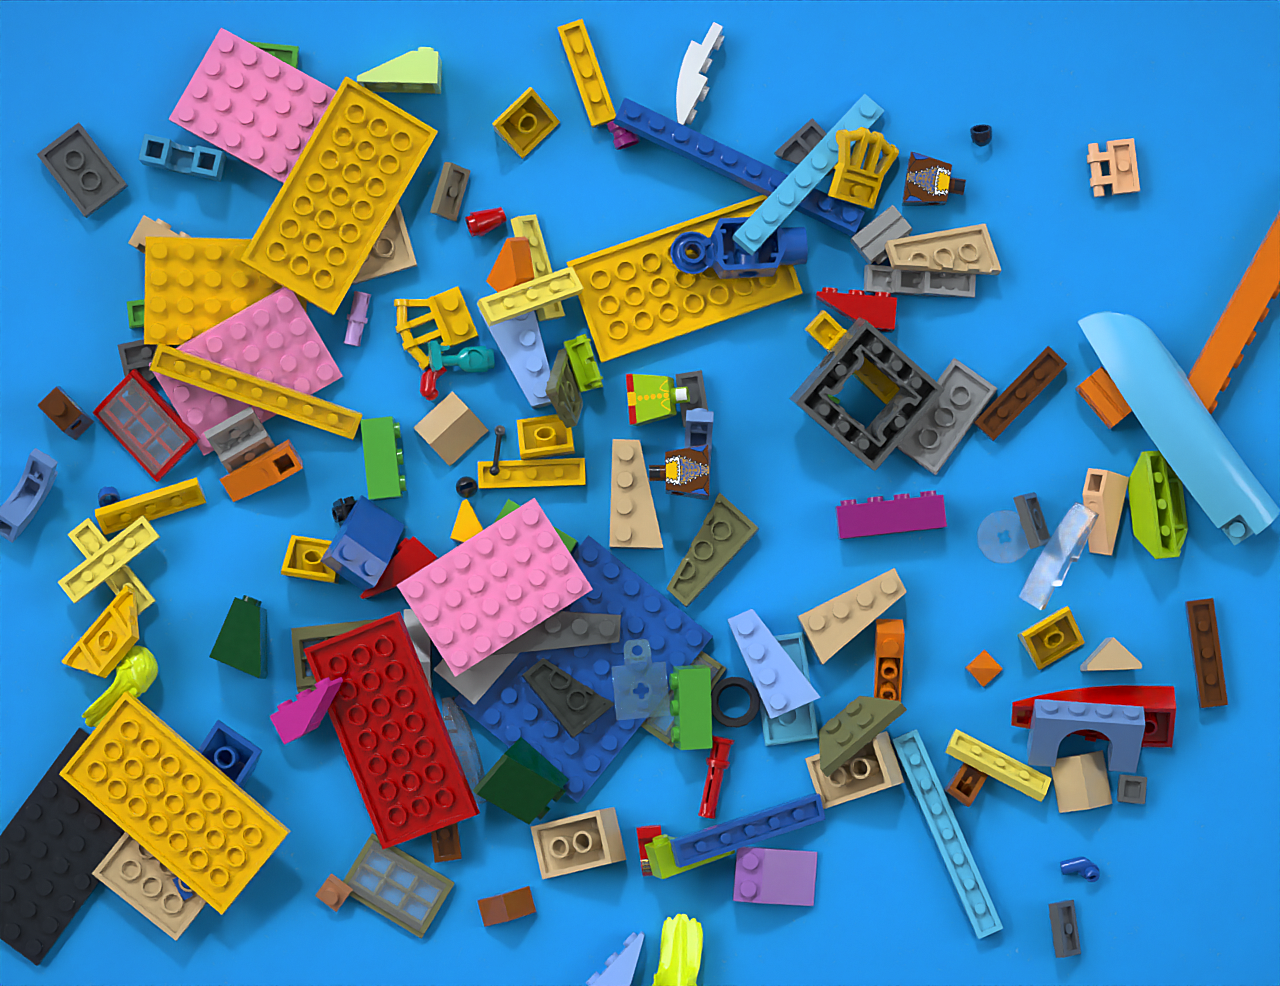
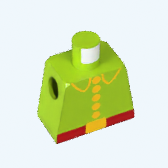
(653, 398)

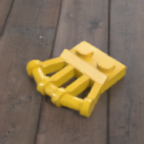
(858, 184)
(451, 318)

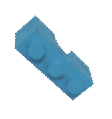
(192, 161)

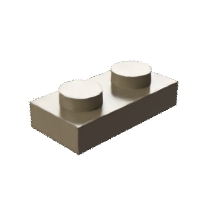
(450, 191)

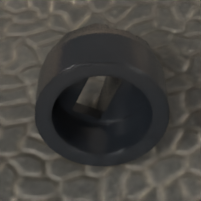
(981, 134)
(469, 492)

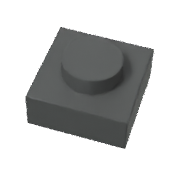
(1131, 789)

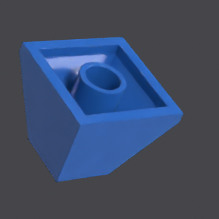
(230, 753)

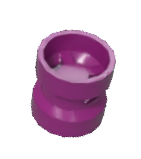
(623, 137)

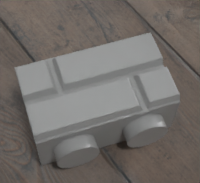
(873, 237)

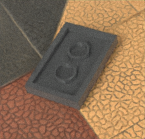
(82, 170)

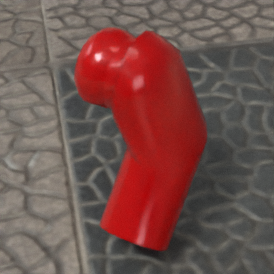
(428, 383)

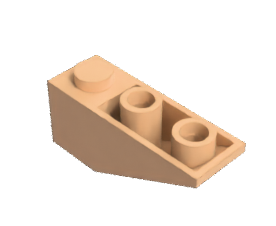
(1105, 495)

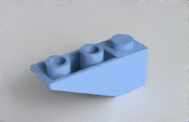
(620, 967)

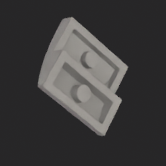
(239, 439)

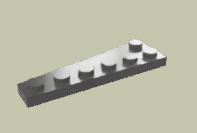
(567, 630)

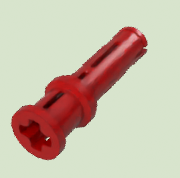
(717, 764)

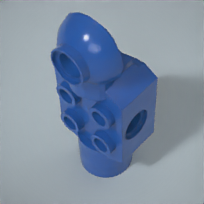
(730, 260)

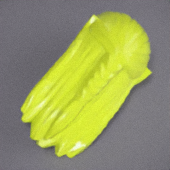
(133, 674)
(679, 952)

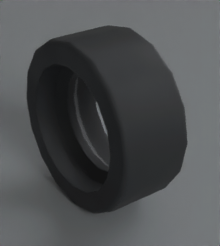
(754, 702)

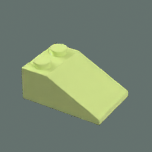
(408, 73)

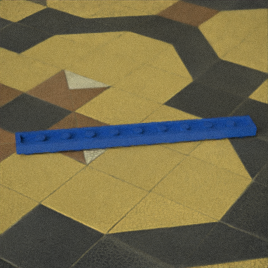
(732, 164)

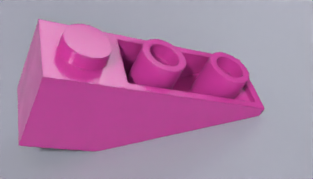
(306, 713)

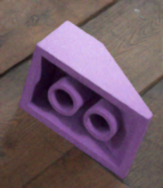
(774, 876)

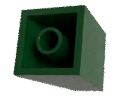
(244, 638)
(522, 783)

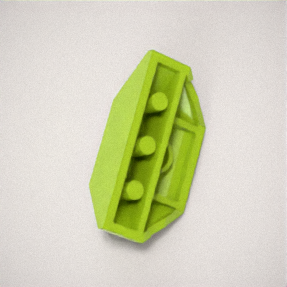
(1157, 506)

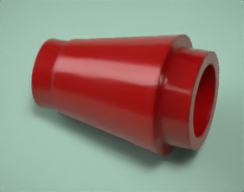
(484, 221)

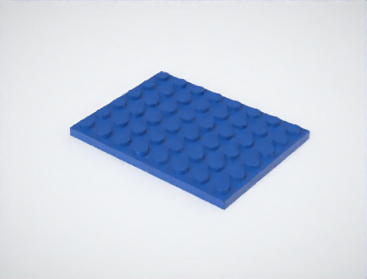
(515, 711)

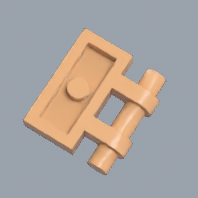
(1122, 167)

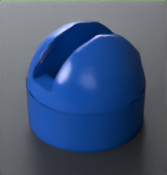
(106, 491)

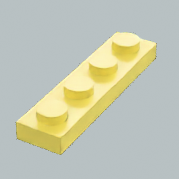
(529, 227)
(530, 296)
(90, 540)
(109, 559)
(998, 765)

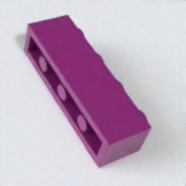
(890, 516)

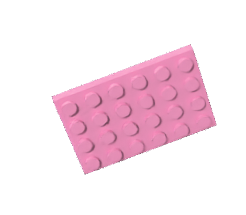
(252, 105)
(263, 340)
(494, 587)

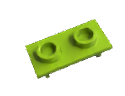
(583, 363)

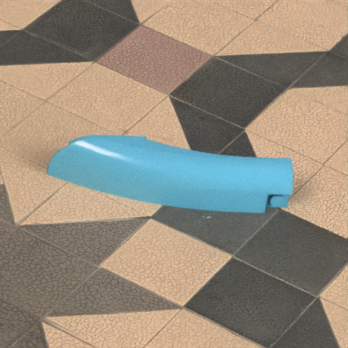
(1180, 424)

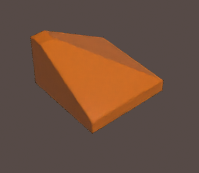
(983, 668)

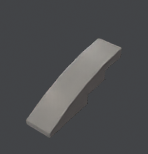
(918, 283)

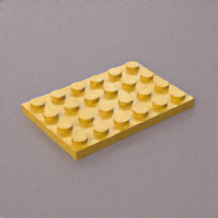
(197, 286)

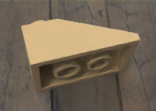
(864, 773)
(578, 843)

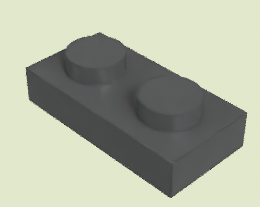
(695, 383)
(1064, 928)

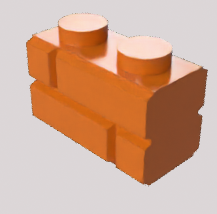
(1104, 397)

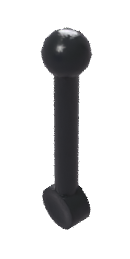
(499, 432)

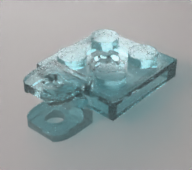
(640, 670)

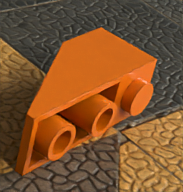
(263, 471)
(888, 659)

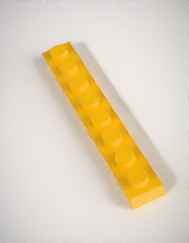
(255, 391)

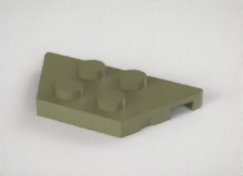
(564, 391)
(854, 729)

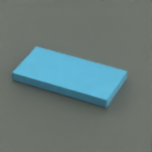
(797, 723)

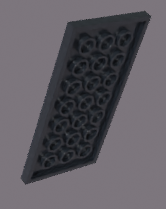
(50, 859)

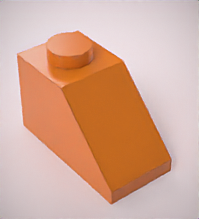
(512, 265)

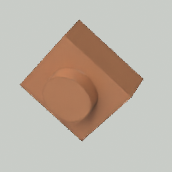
(333, 892)

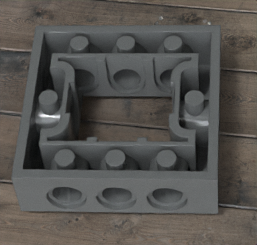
(895, 420)

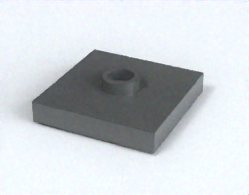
(1032, 520)

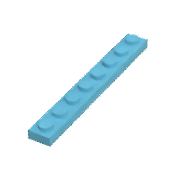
(803, 178)
(947, 834)

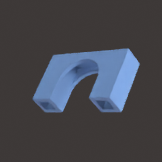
(1056, 719)

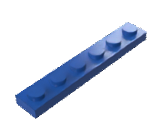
(747, 830)

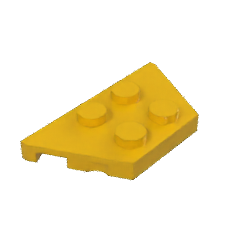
(107, 637)

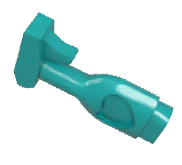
(468, 359)

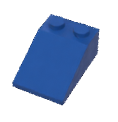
(363, 544)

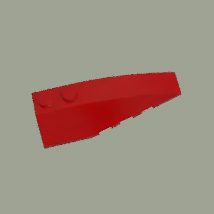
(1157, 702)

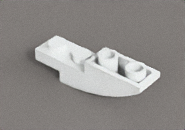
(691, 83)

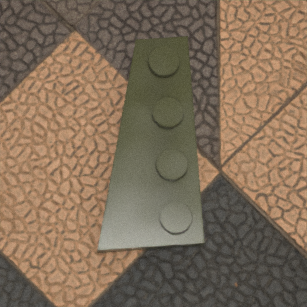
(716, 544)

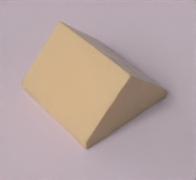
(451, 428)
(1110, 656)
(1081, 782)

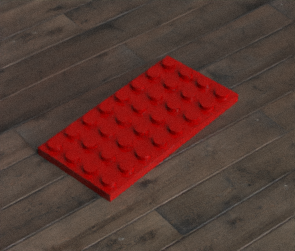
(392, 731)

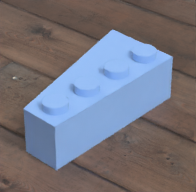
(525, 354)
(772, 670)

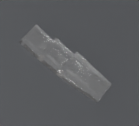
(1058, 555)
(463, 743)

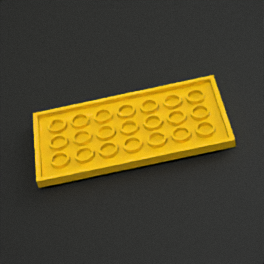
(338, 196)
(642, 299)
(174, 802)

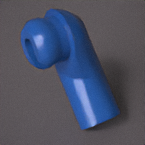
(1082, 866)

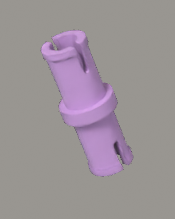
(357, 318)

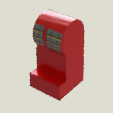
(645, 835)

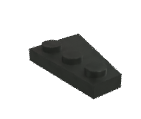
(565, 697)

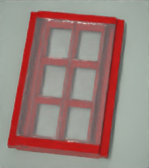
(146, 425)

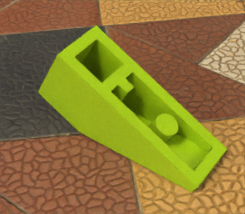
(663, 861)

